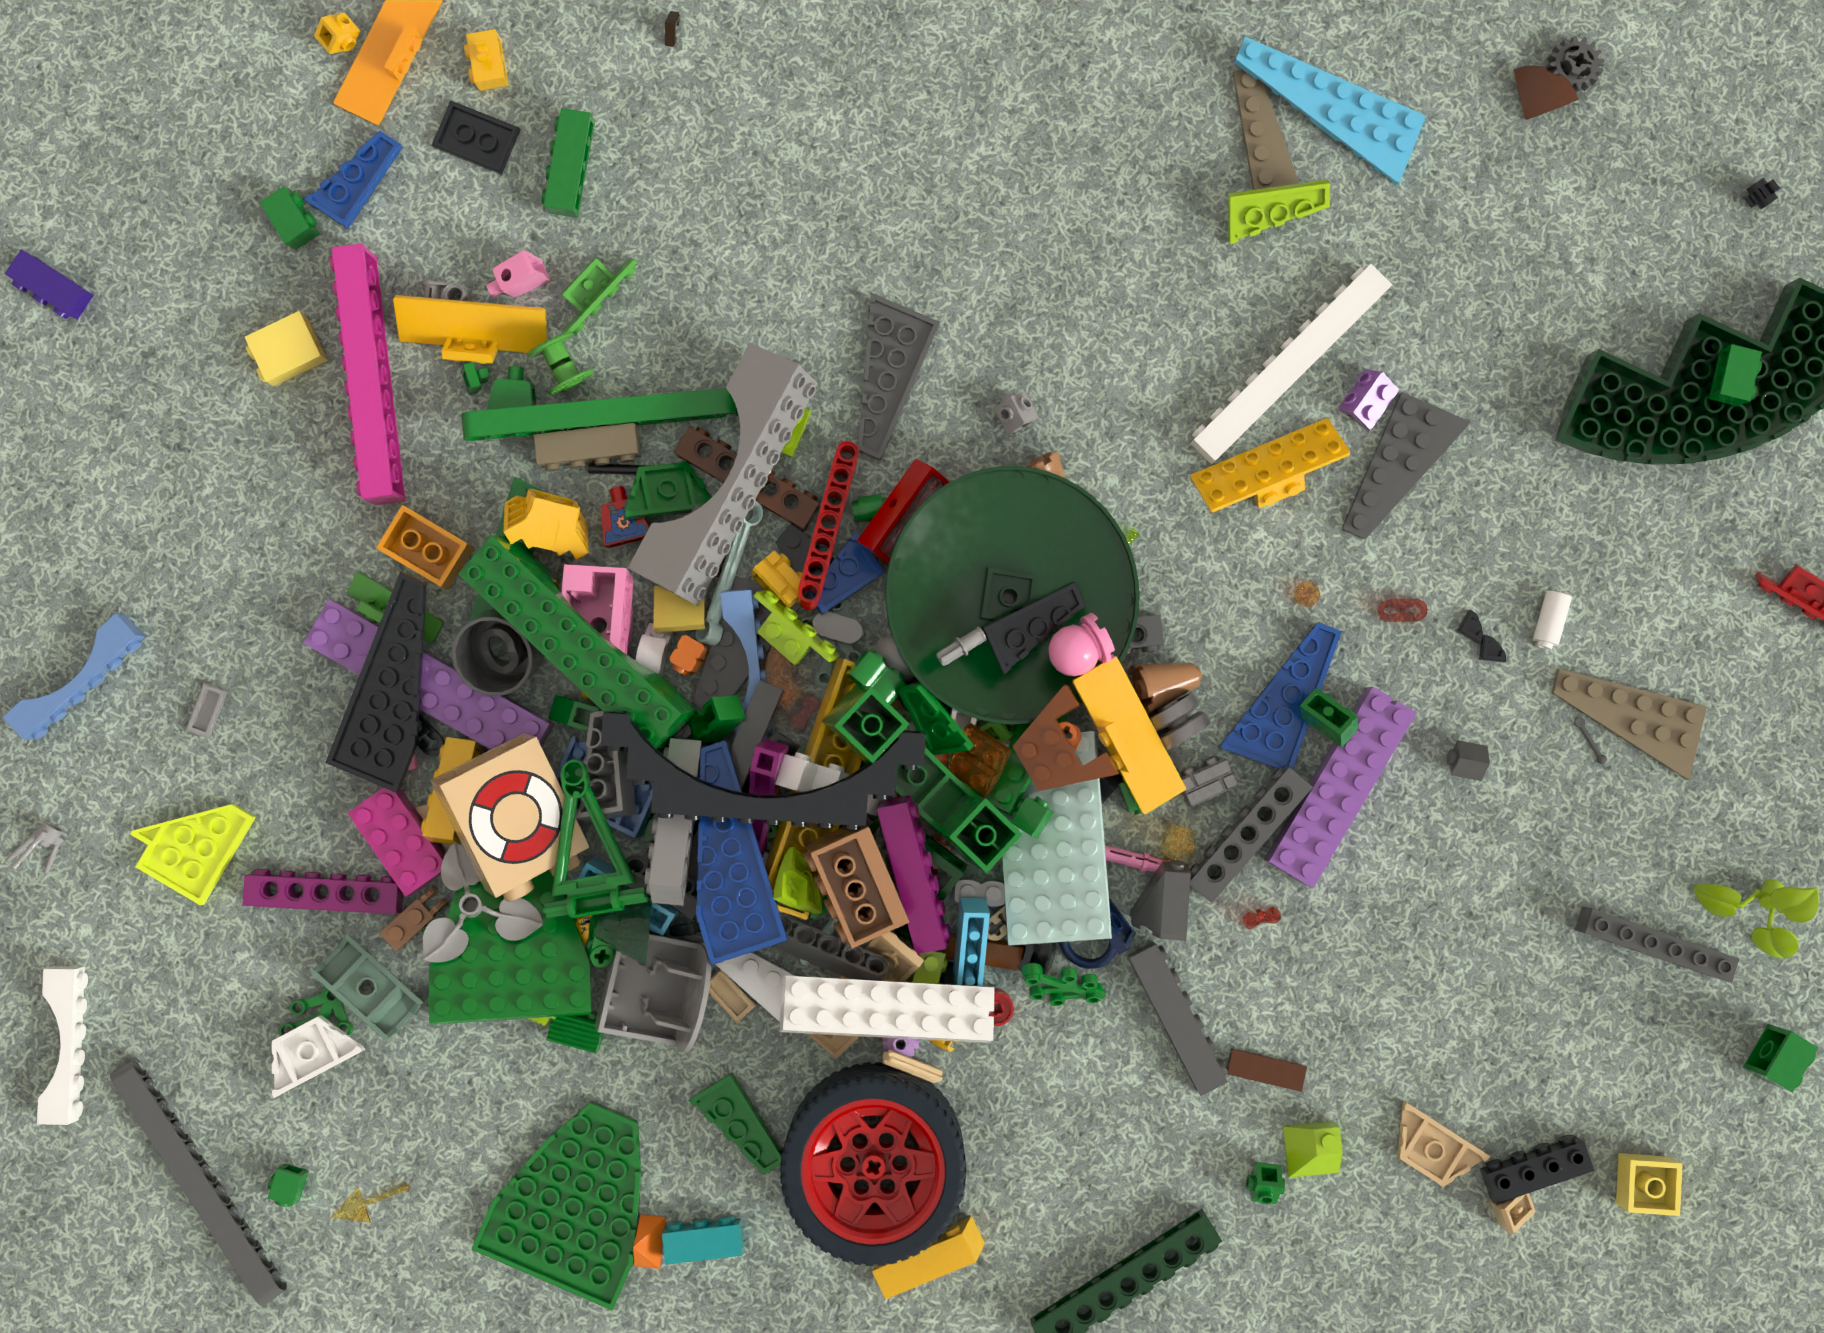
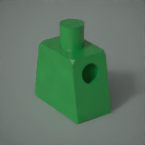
(512, 391)

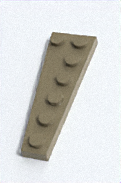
(1263, 140)

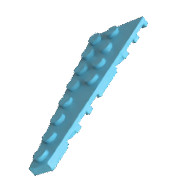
(1360, 119)

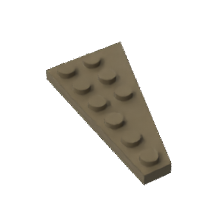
(1649, 721)

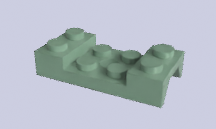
(386, 1007)

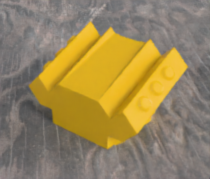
(546, 523)

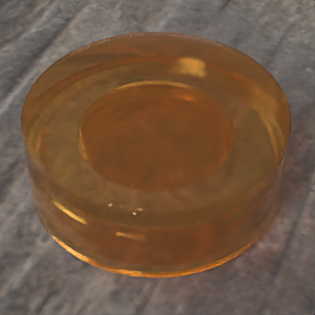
(1306, 594)

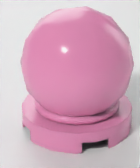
(1077, 648)

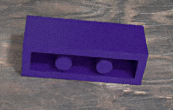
(48, 285)

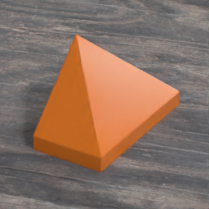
(649, 1241)

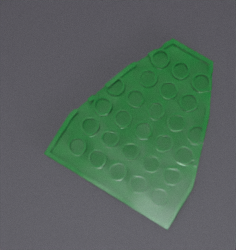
(512, 979)
(573, 1208)

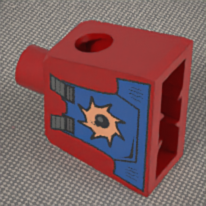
(616, 529)

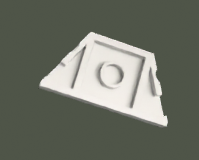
(309, 1052)

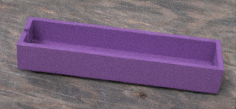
(1340, 788)

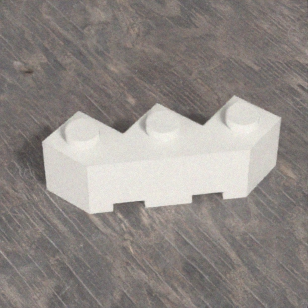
(801, 776)

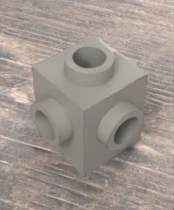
(1015, 412)

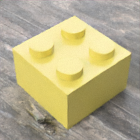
(1649, 1184)

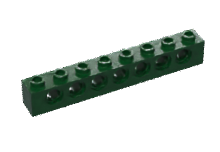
(1130, 1266)

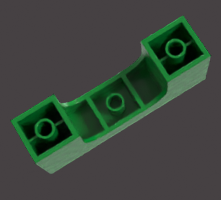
(949, 807)

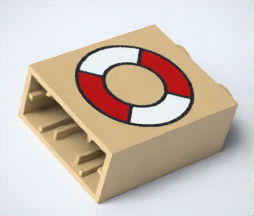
(508, 815)

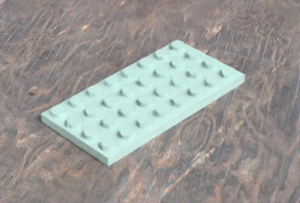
(1060, 880)

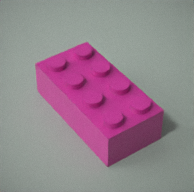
(396, 837)

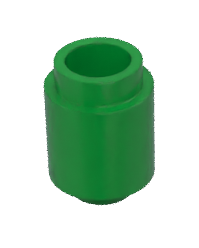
(867, 506)

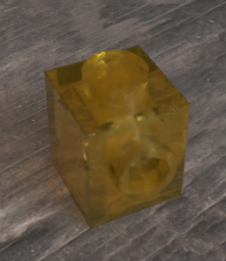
(1177, 843)

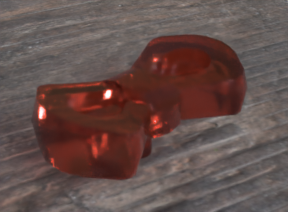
(810, 705)
(1271, 915)

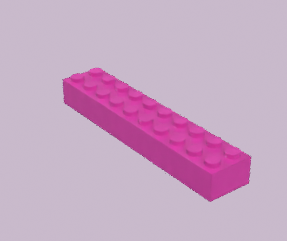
(367, 375)

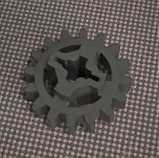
(1581, 62)

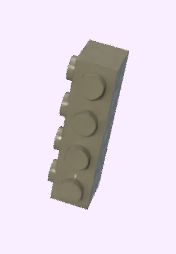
(587, 446)

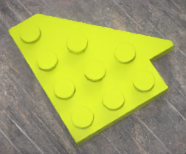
(193, 849)

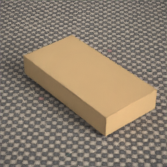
(730, 996)

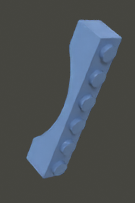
(740, 614)
(112, 642)

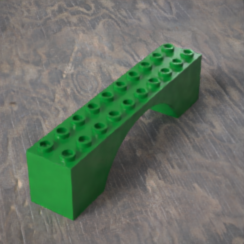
(530, 601)

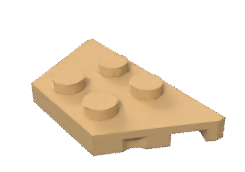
(1434, 1148)

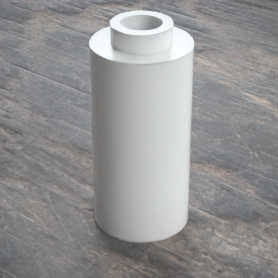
(1551, 619)

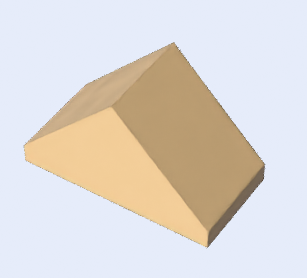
(1513, 1212)

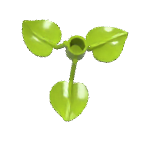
(1795, 903)

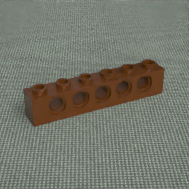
(689, 449)

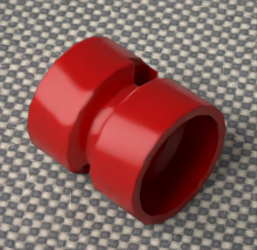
(1002, 1007)

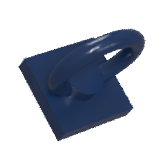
(1121, 939)

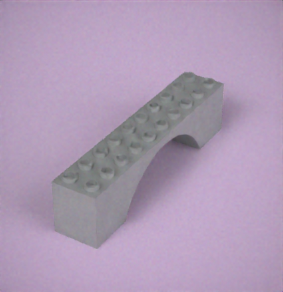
(689, 550)

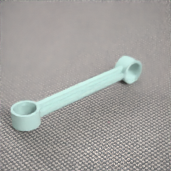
(714, 629)

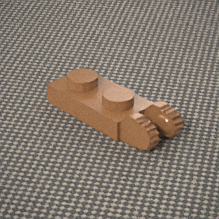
(411, 920)

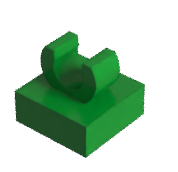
(474, 378)

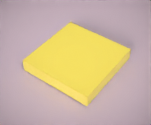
(676, 613)

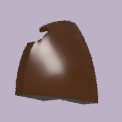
(1542, 90)

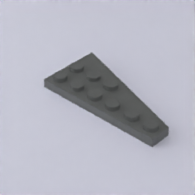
(894, 355)
(1407, 449)
(727, 661)

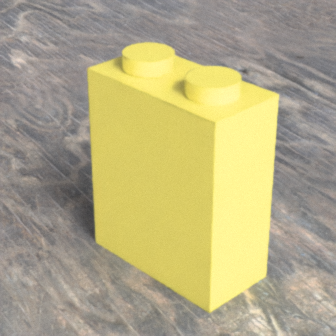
(285, 349)

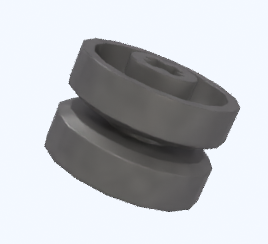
(1176, 719)

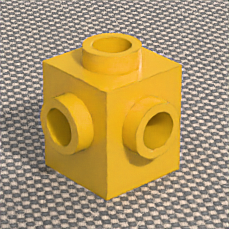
(337, 33)

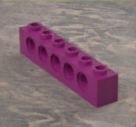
(258, 893)

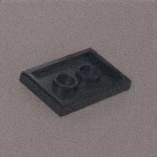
(476, 137)

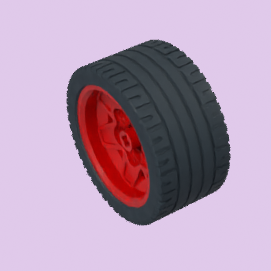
(904, 1220)

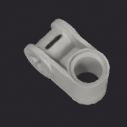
(444, 290)

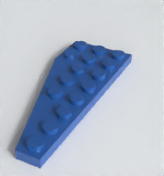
(732, 883)

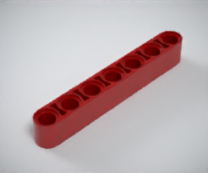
(824, 535)

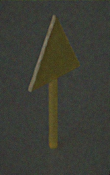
(355, 1207)

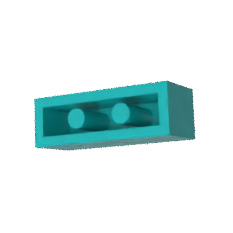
(702, 1240)

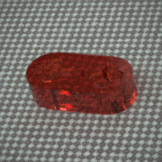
(1402, 616)

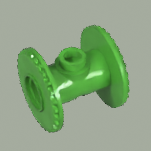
(560, 363)

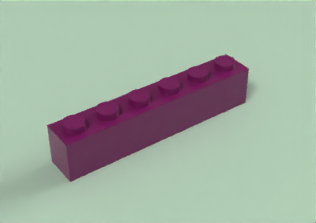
(913, 874)

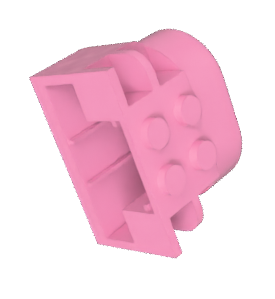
(602, 596)

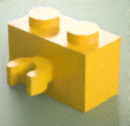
(486, 59)

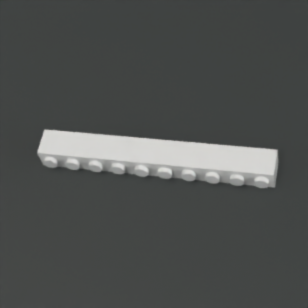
(1290, 364)

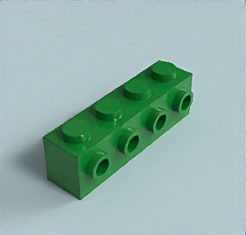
(568, 163)

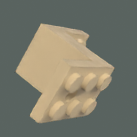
(902, 964)

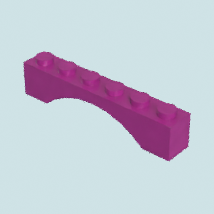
(763, 776)

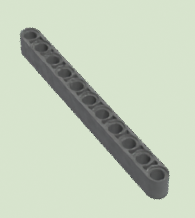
(815, 939)
(197, 1182)

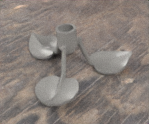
(445, 940)

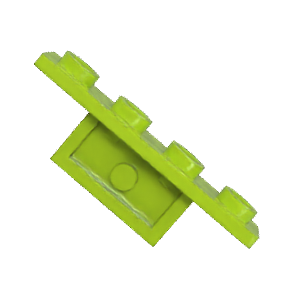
(789, 634)

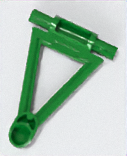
(594, 893)

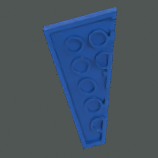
(1273, 725)

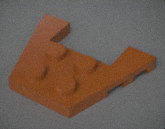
(1049, 754)

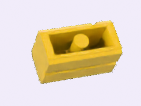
(778, 577)

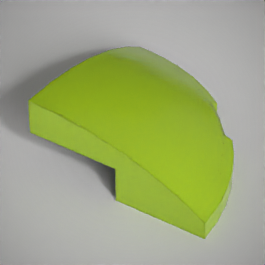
(796, 884)

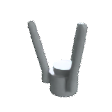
(45, 835)

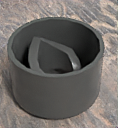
(478, 664)

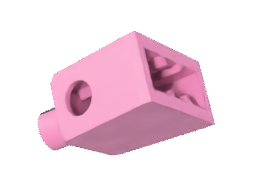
(518, 275)

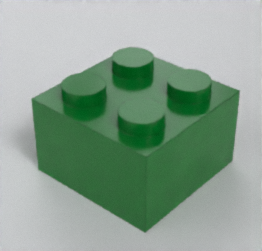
(1781, 1057)

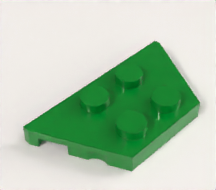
(665, 491)

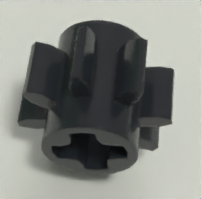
(1762, 193)

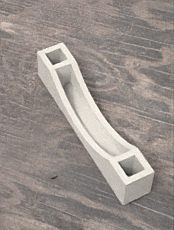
(65, 993)

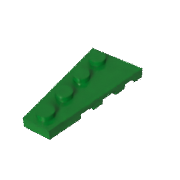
(737, 1118)

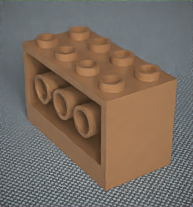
(871, 888)

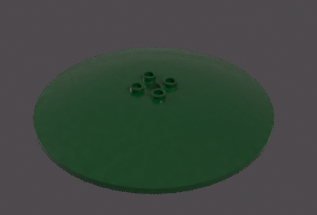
(993, 535)

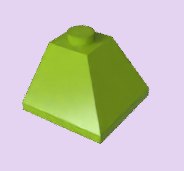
(1313, 1149)

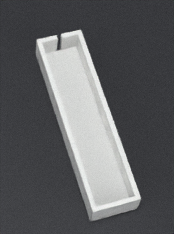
(886, 1009)

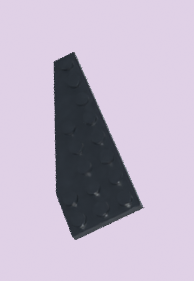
(384, 709)

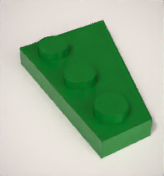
(928, 715)

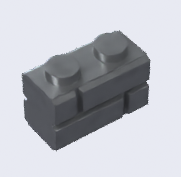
(1207, 781)

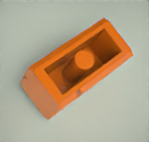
(688, 655)

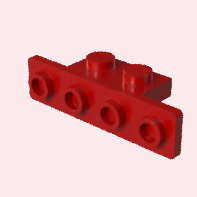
(1798, 588)

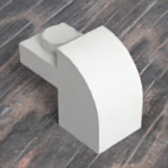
(653, 649)

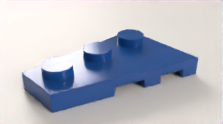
(848, 574)

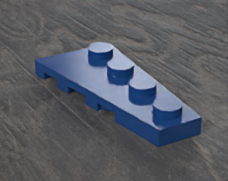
(355, 181)

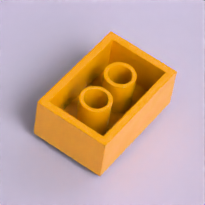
(425, 547)

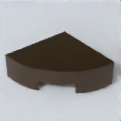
(670, 28)

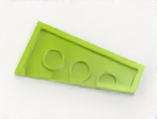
(1268, 207)

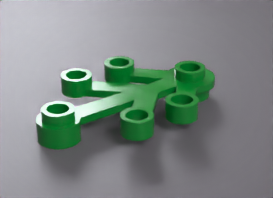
(1062, 989)
(326, 1009)

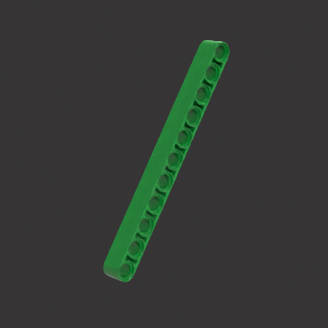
(597, 413)

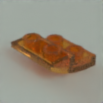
(982, 764)

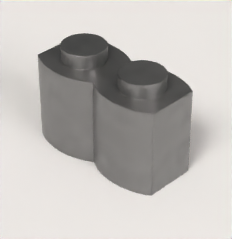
(990, 889)

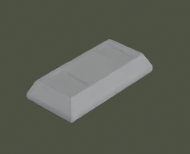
(206, 710)

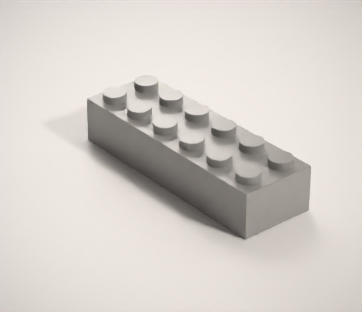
(673, 836)

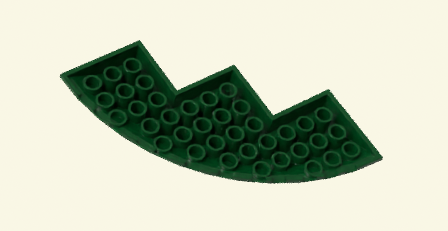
(1671, 420)

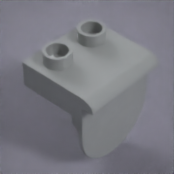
(660, 999)

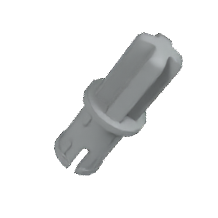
(961, 646)

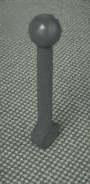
(1580, 722)

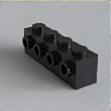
(1536, 1168)

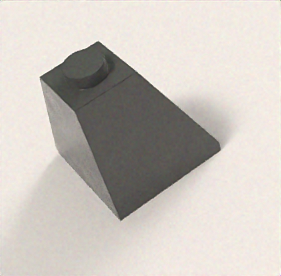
(1165, 902)

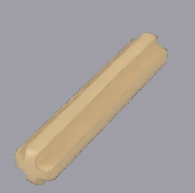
(912, 1066)

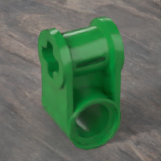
(602, 957)

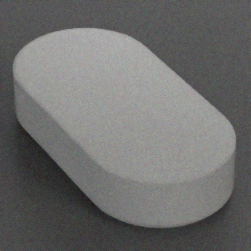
(838, 628)

